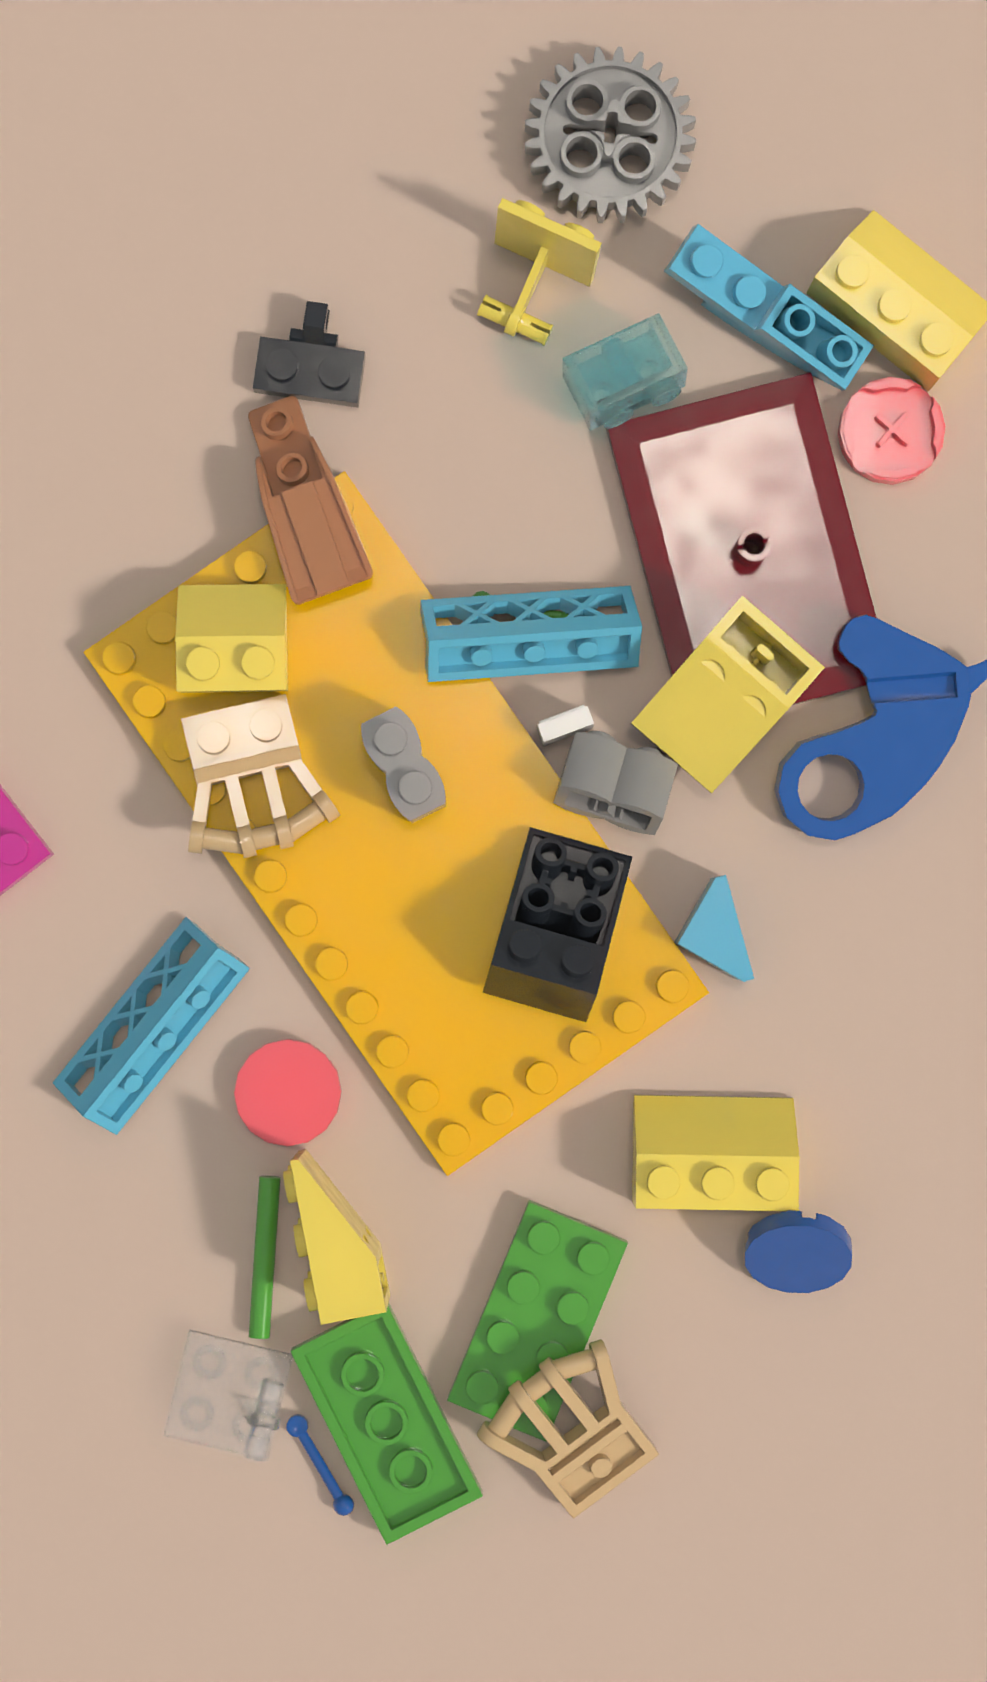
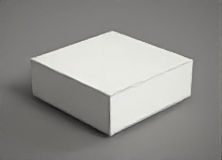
(564, 725)

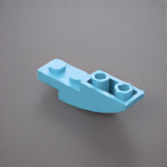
(766, 311)

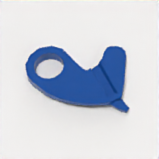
(916, 717)

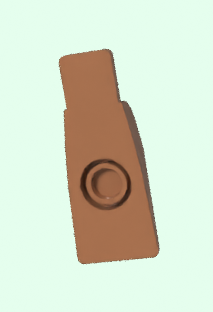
(304, 506)

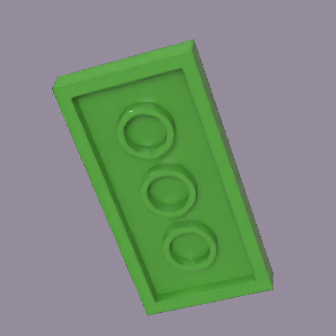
(537, 1309)
(387, 1423)

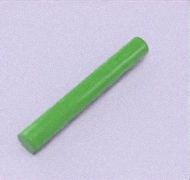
(264, 1257)

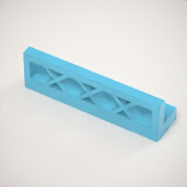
(533, 640)
(155, 1032)

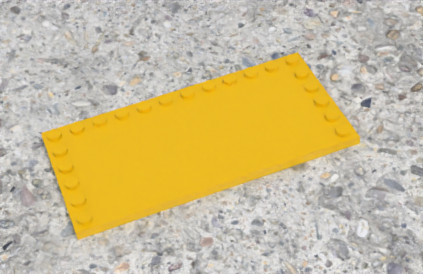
(391, 910)

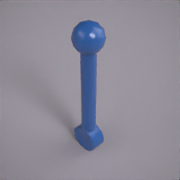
(297, 1427)

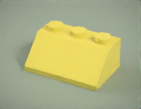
(899, 300)
(715, 1153)

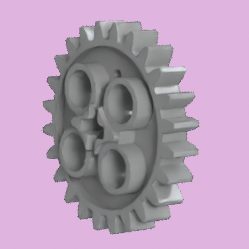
(614, 87)

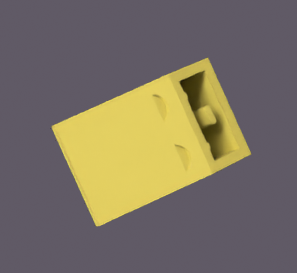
(727, 694)
(342, 1252)

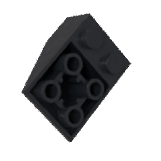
(558, 925)

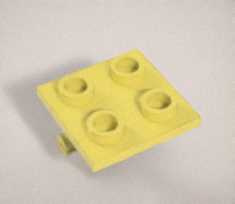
(562, 248)

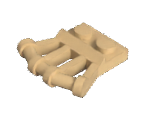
(242, 744)
(590, 1456)

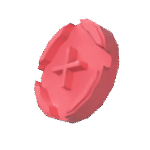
(891, 430)
(287, 1092)

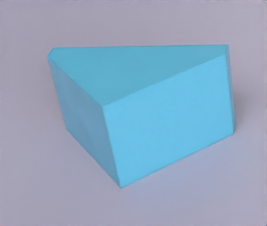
(715, 932)

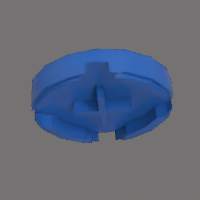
(798, 1252)

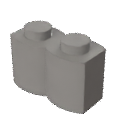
(397, 752)
(616, 782)

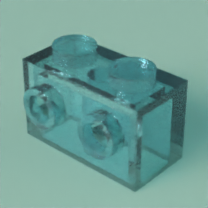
(625, 373)

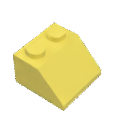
(231, 638)

